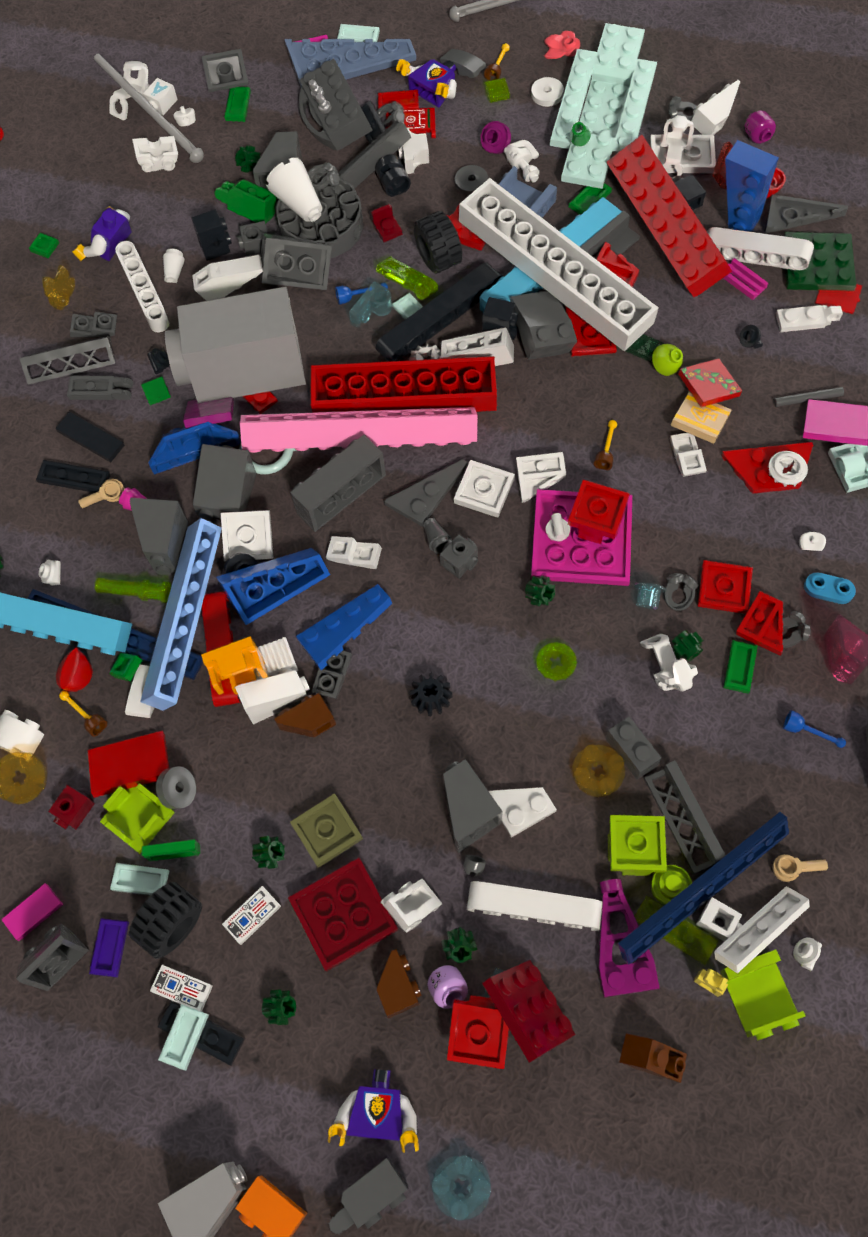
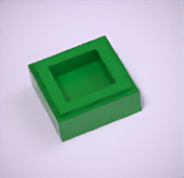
(44, 245)
(155, 391)
(125, 666)

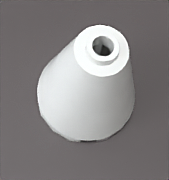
(294, 188)

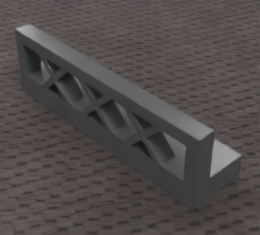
(65, 351)
(693, 813)

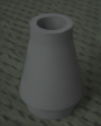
(436, 535)

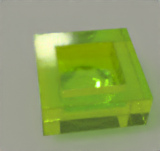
(497, 90)

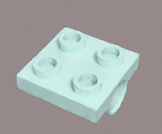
(851, 465)

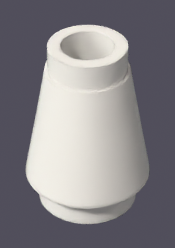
(173, 263)

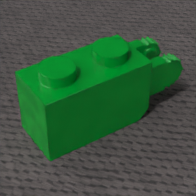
(247, 200)

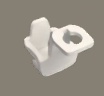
(139, 84)
(676, 142)
(673, 673)

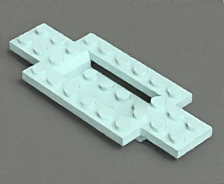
(612, 105)

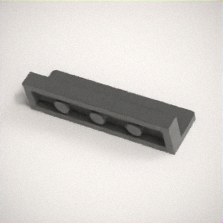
(384, 145)
(615, 233)

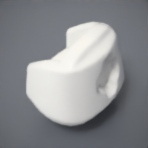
(185, 116)
(812, 541)

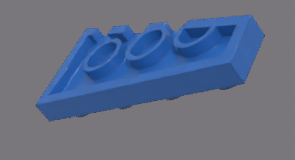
(336, 629)

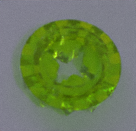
(553, 651)

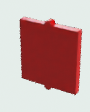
(845, 299)

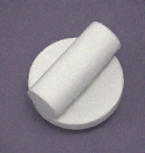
(557, 528)
(50, 572)
(807, 952)

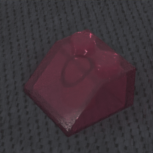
(846, 650)

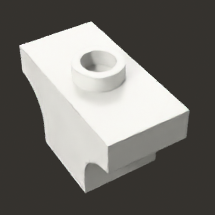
(414, 152)

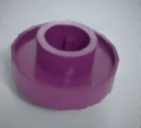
(495, 137)

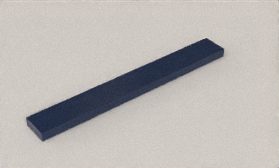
(138, 644)
(703, 888)

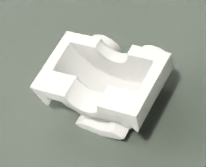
(156, 155)
(18, 735)
(411, 904)

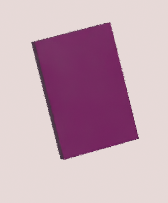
(212, 411)

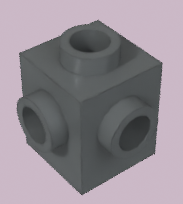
(459, 556)

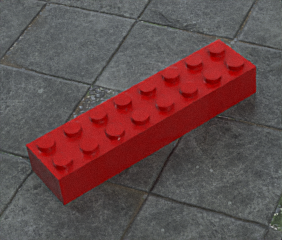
(669, 217)
(405, 385)

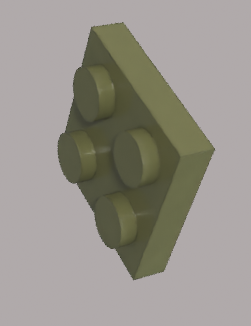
(326, 830)

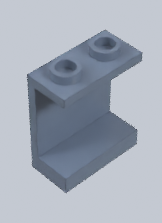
(534, 199)

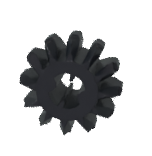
(432, 702)

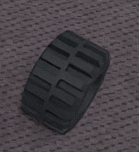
(438, 242)
(165, 920)

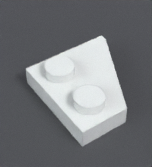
(539, 473)
(522, 807)

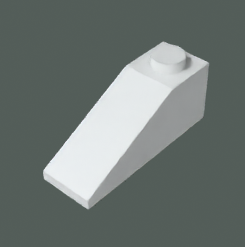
(484, 344)

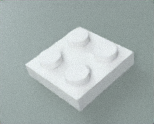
(484, 488)
(247, 533)

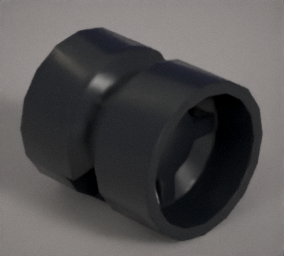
(392, 175)

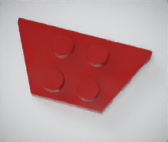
(618, 265)
(753, 463)

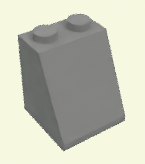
(204, 1203)

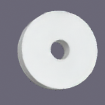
(544, 98)

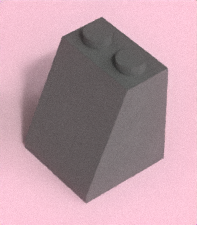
(280, 149)
(223, 481)
(161, 532)
(470, 805)

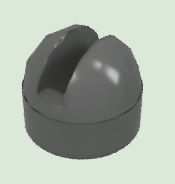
(474, 864)

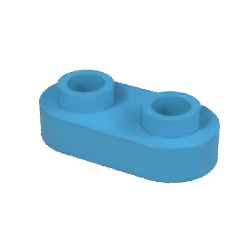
(830, 588)

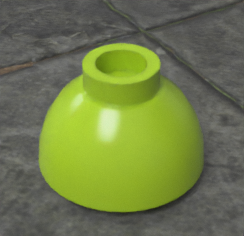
(667, 359)

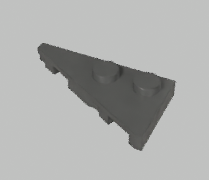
(794, 212)
(422, 498)

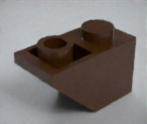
(307, 718)
(395, 988)
(653, 1057)

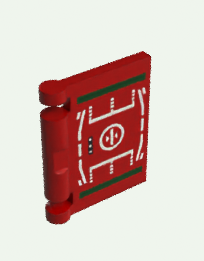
(419, 120)

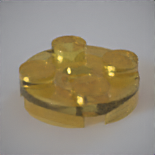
(33, 783)
(604, 784)

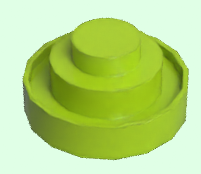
(669, 884)

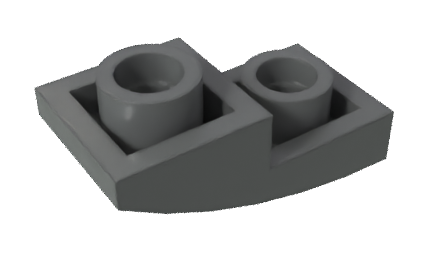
(466, 63)
(98, 326)
(331, 678)

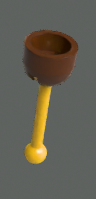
(495, 68)
(605, 456)
(91, 721)

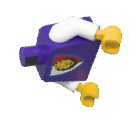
(432, 80)
(106, 235)
(377, 1114)

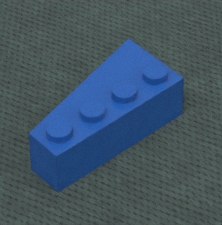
(748, 183)
(271, 583)

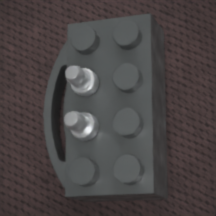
(332, 107)

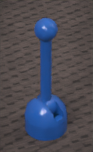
(345, 294)
(795, 722)

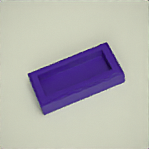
(109, 948)

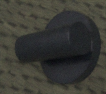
(750, 337)
(158, 360)

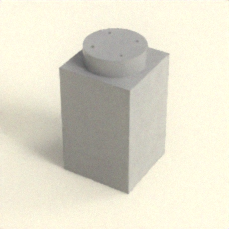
(236, 346)

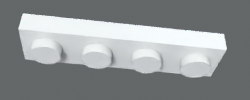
(761, 929)

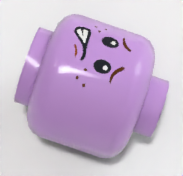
(446, 985)

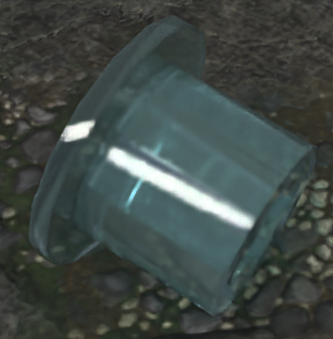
(649, 595)

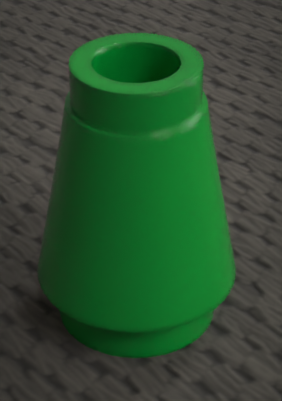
(581, 138)

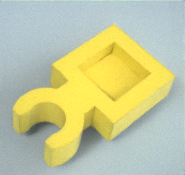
(711, 981)

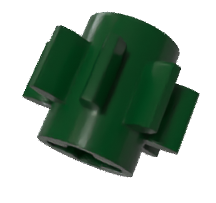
(247, 158)
(540, 590)
(687, 645)
(268, 852)
(459, 945)
(279, 1007)

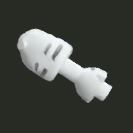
(519, 155)

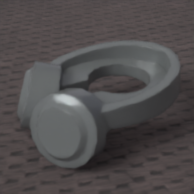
(676, 104)
(396, 111)
(332, 177)
(689, 589)
(796, 620)

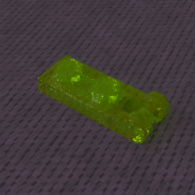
(407, 277)

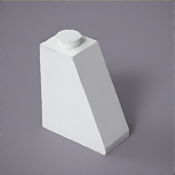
(272, 695)

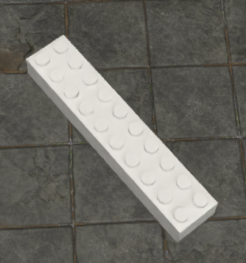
(557, 264)

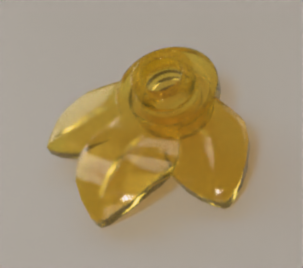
(59, 289)

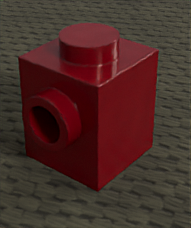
(70, 808)

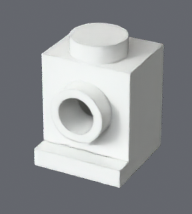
(716, 909)

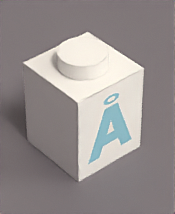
(160, 95)

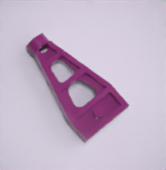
(628, 977)

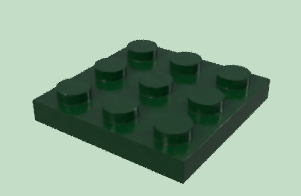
(829, 266)

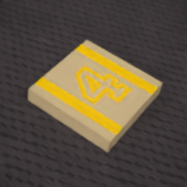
(701, 421)

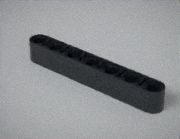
(437, 314)

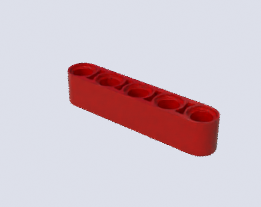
(218, 634)

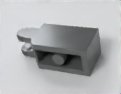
(368, 1197)

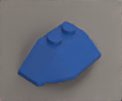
(185, 444)

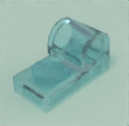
(375, 300)

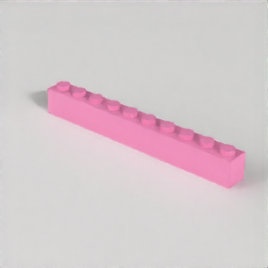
(341, 428)

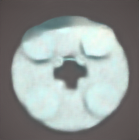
(443, 1186)

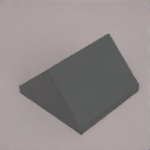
(225, 70)

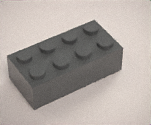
(338, 483)

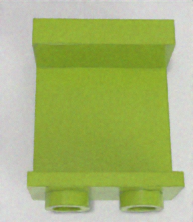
(762, 996)

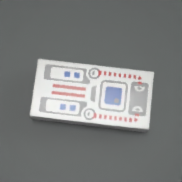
(251, 915)
(181, 988)

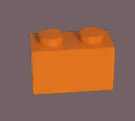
(270, 1210)

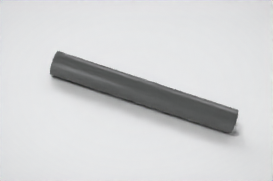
(803, 397)

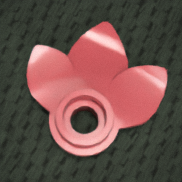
(562, 45)

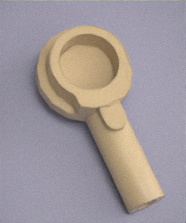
(110, 491)
(788, 868)

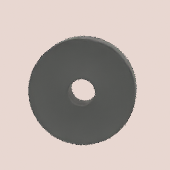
(467, 173)
(166, 790)

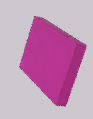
(836, 422)

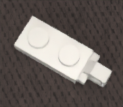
(807, 317)

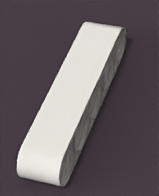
(762, 248)
(142, 286)
(535, 904)

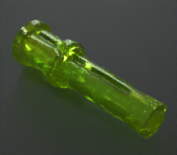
(144, 589)

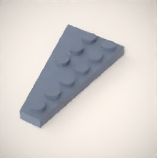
(351, 56)

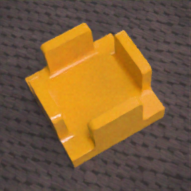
(234, 662)

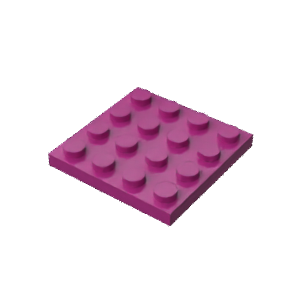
(574, 557)

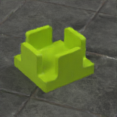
(135, 816)
(637, 844)

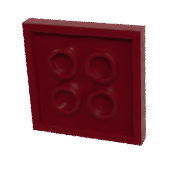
(342, 914)
(529, 1009)

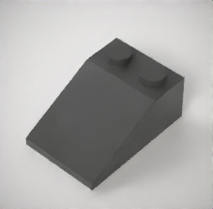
(294, 262)
(543, 325)
(51, 958)

